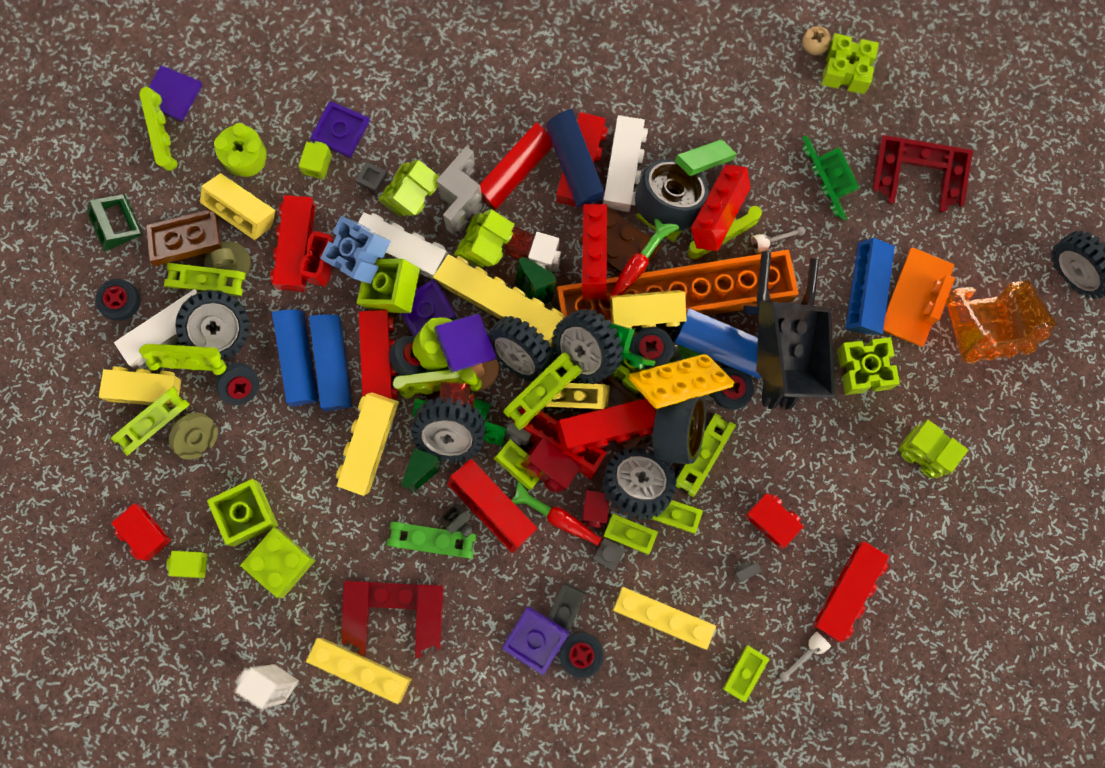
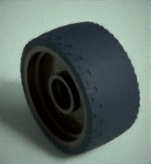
(670, 194)
(680, 431)

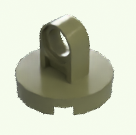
(230, 257)
(192, 435)

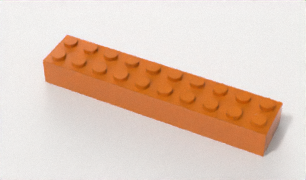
(708, 286)

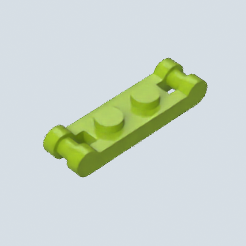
(155, 123)
(737, 227)
(204, 279)
(182, 357)
(429, 382)
(542, 390)
(149, 421)
(710, 450)

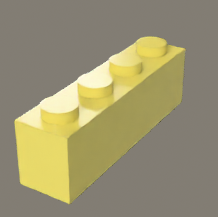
(367, 443)
(664, 618)
(358, 670)

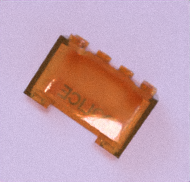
(999, 324)

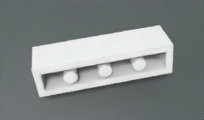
(624, 162)
(406, 245)
(156, 330)
(266, 685)

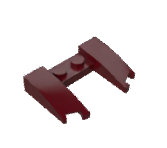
(952, 160)
(361, 596)

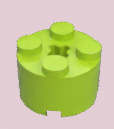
(232, 142)
(427, 347)

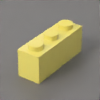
(237, 206)
(649, 309)
(136, 387)
(582, 396)

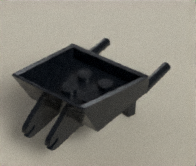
(793, 343)

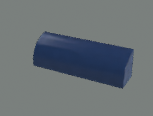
(575, 158)

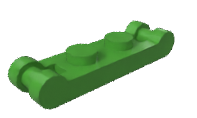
(430, 540)

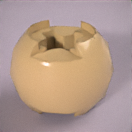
(814, 46)

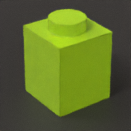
(315, 160)
(187, 564)

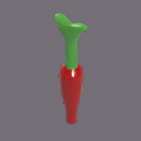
(639, 261)
(556, 516)

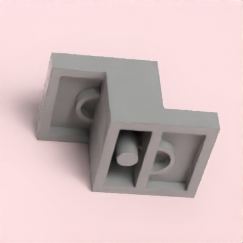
(460, 191)

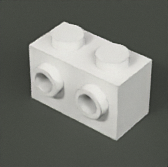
(545, 252)

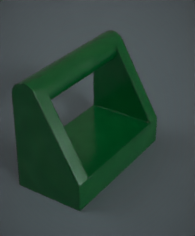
(102, 226)
(541, 281)
(420, 469)

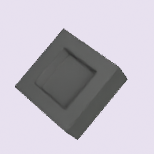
(371, 177)
(519, 437)
(609, 554)
(746, 571)

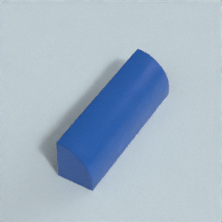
(870, 287)
(718, 342)
(295, 357)
(330, 362)

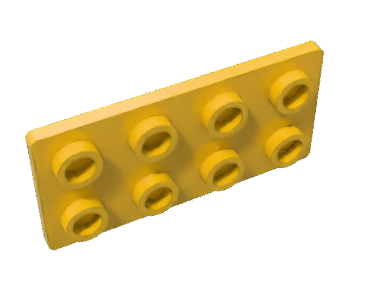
(681, 380)

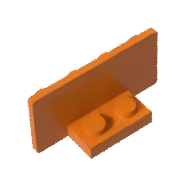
(918, 297)

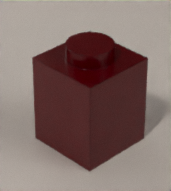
(595, 509)

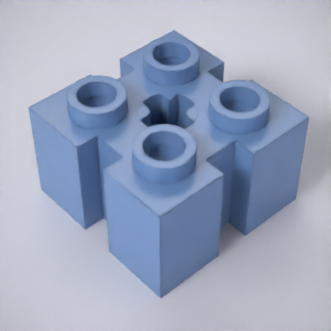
(355, 250)

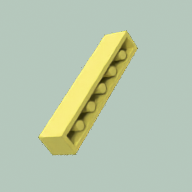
(495, 296)

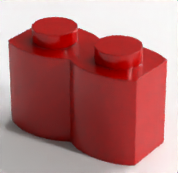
(313, 268)

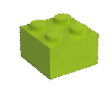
(391, 287)
(242, 513)
(277, 563)

